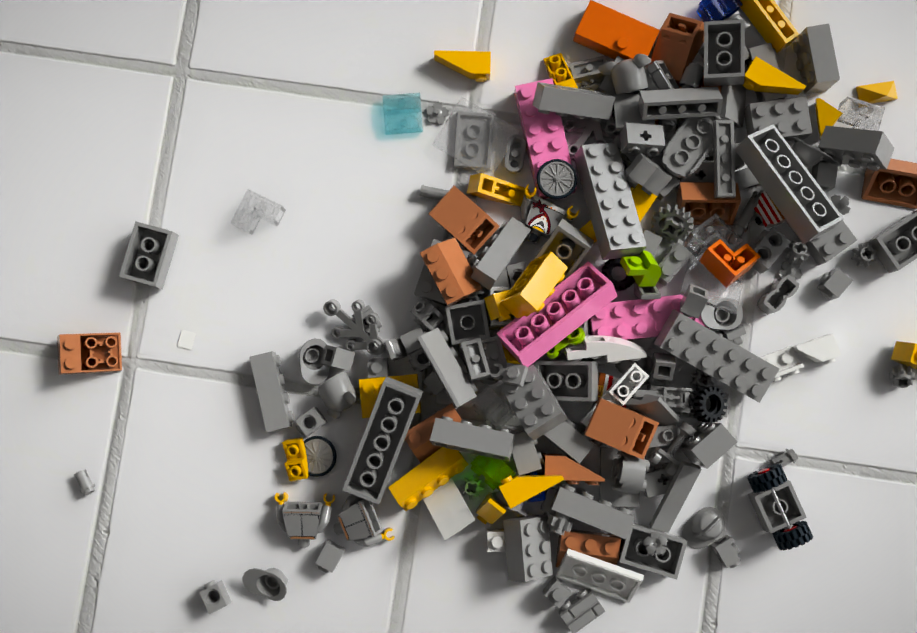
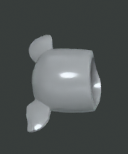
(627, 75)
(338, 394)

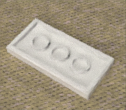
(599, 575)

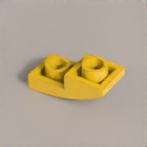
(296, 459)

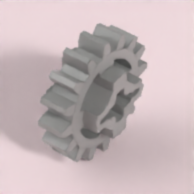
(672, 223)

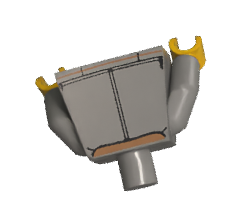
(303, 519)
(360, 522)

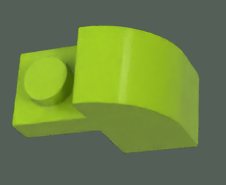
(642, 268)

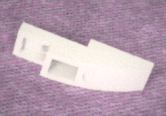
(610, 347)
(622, 389)

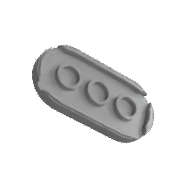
(689, 146)

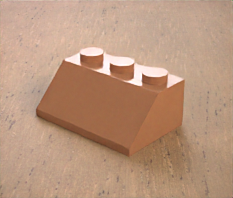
(892, 186)
(700, 201)
(450, 271)
(419, 436)
(594, 544)

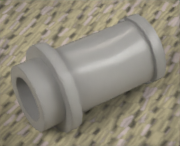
(786, 458)
(84, 482)

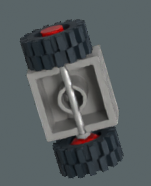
(778, 507)

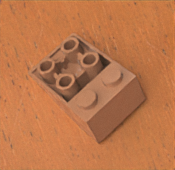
(678, 43)
(463, 220)
(89, 353)
(621, 428)
(570, 470)

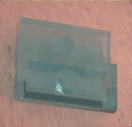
(402, 113)

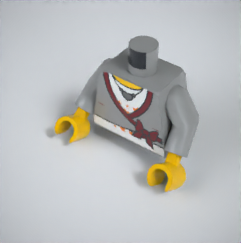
(542, 215)

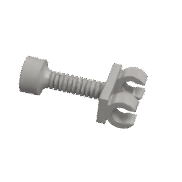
(671, 468)

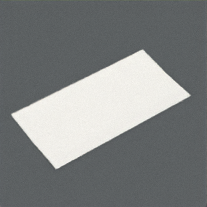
(449, 509)

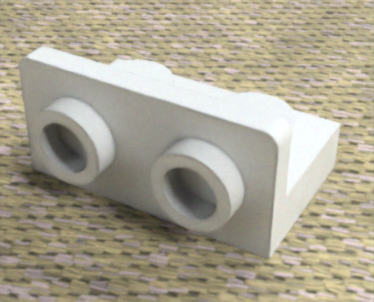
(785, 360)

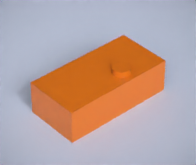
(614, 33)

